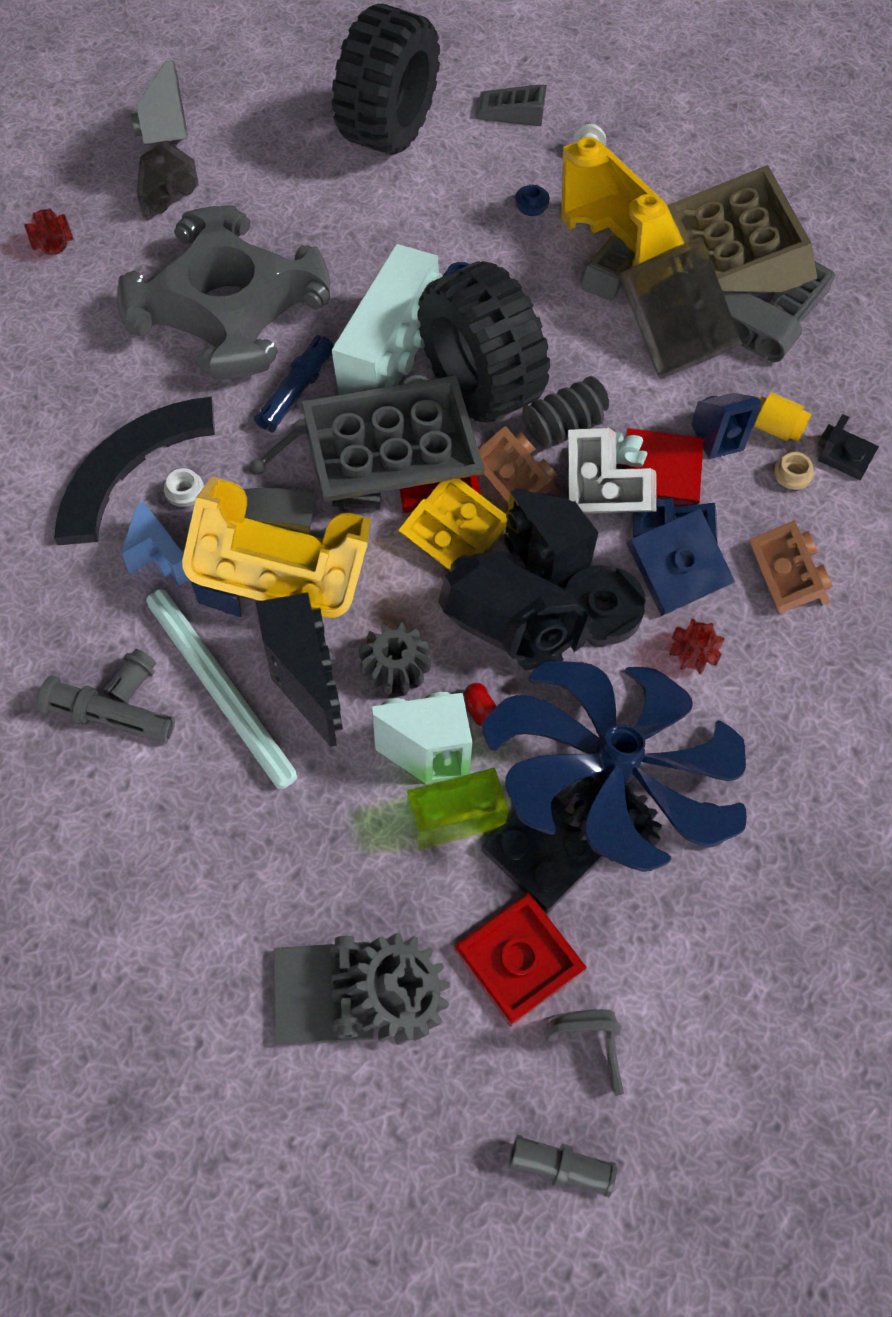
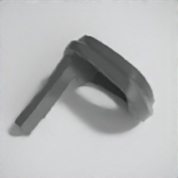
(591, 1020)

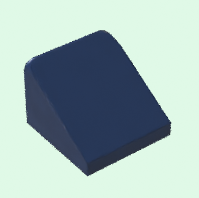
(217, 599)

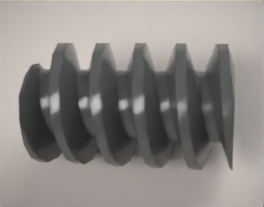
(566, 411)

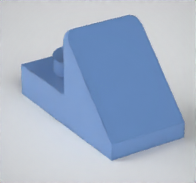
(151, 542)

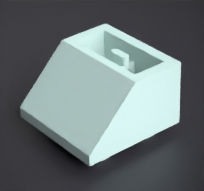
(425, 735)

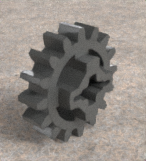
(397, 990)

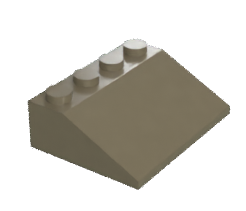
(748, 233)

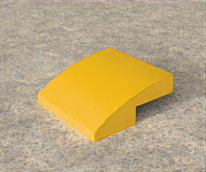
(454, 523)

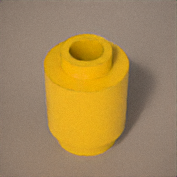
(782, 417)

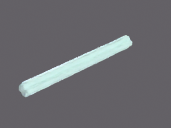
(222, 689)

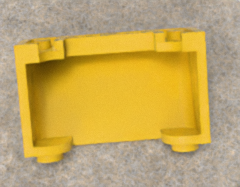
(610, 195)
(269, 560)

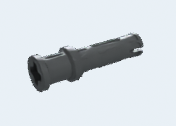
(87, 706)

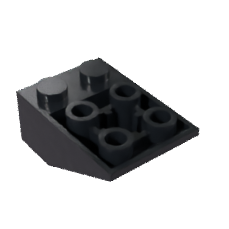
(301, 660)

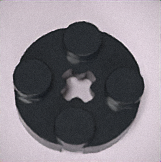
(619, 588)

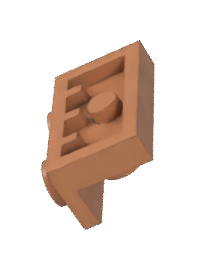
(511, 466)
(788, 567)

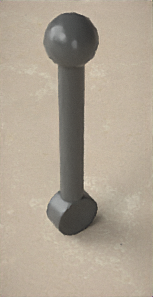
(258, 466)

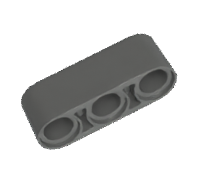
(762, 326)

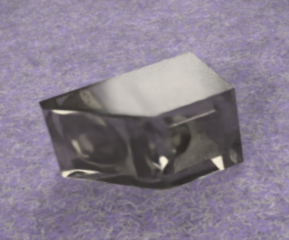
(164, 178)

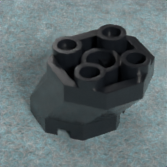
(513, 608)

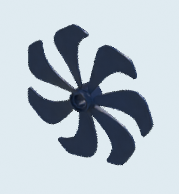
(616, 760)

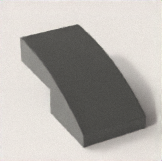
(281, 507)

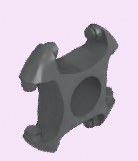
(232, 321)

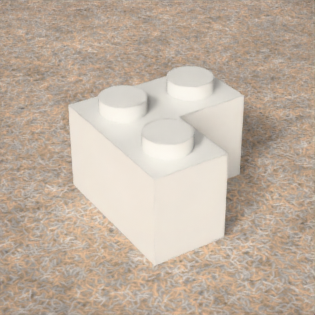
(596, 481)

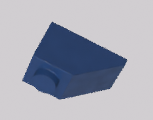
(725, 422)

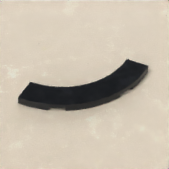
(117, 456)

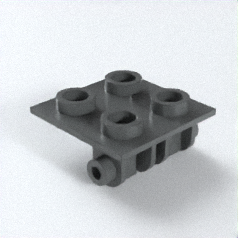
(312, 994)

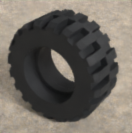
(385, 78)
(487, 336)

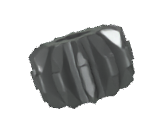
(378, 661)

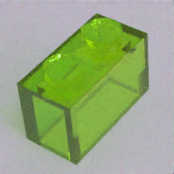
(457, 808)

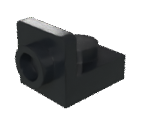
(845, 450)

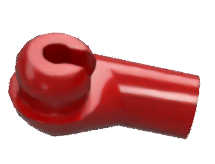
(478, 702)

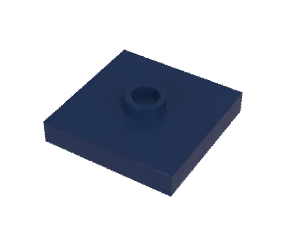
(680, 562)

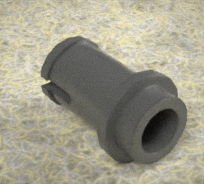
(130, 676)

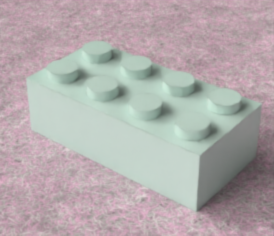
(384, 329)

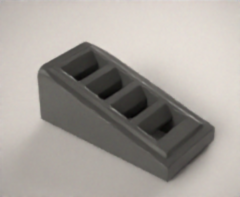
(523, 106)
(603, 270)
(818, 288)

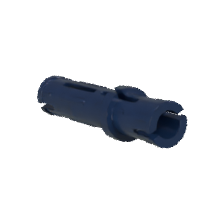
(303, 372)

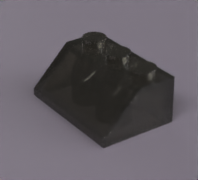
(680, 308)

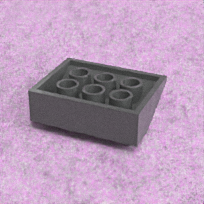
(390, 438)

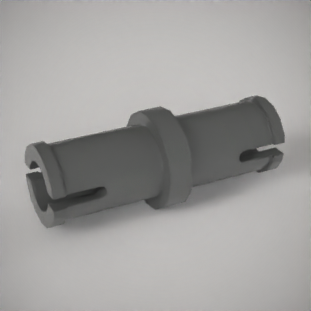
(563, 1166)

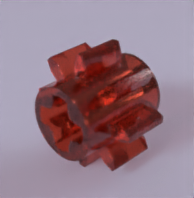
(48, 232)
(696, 645)

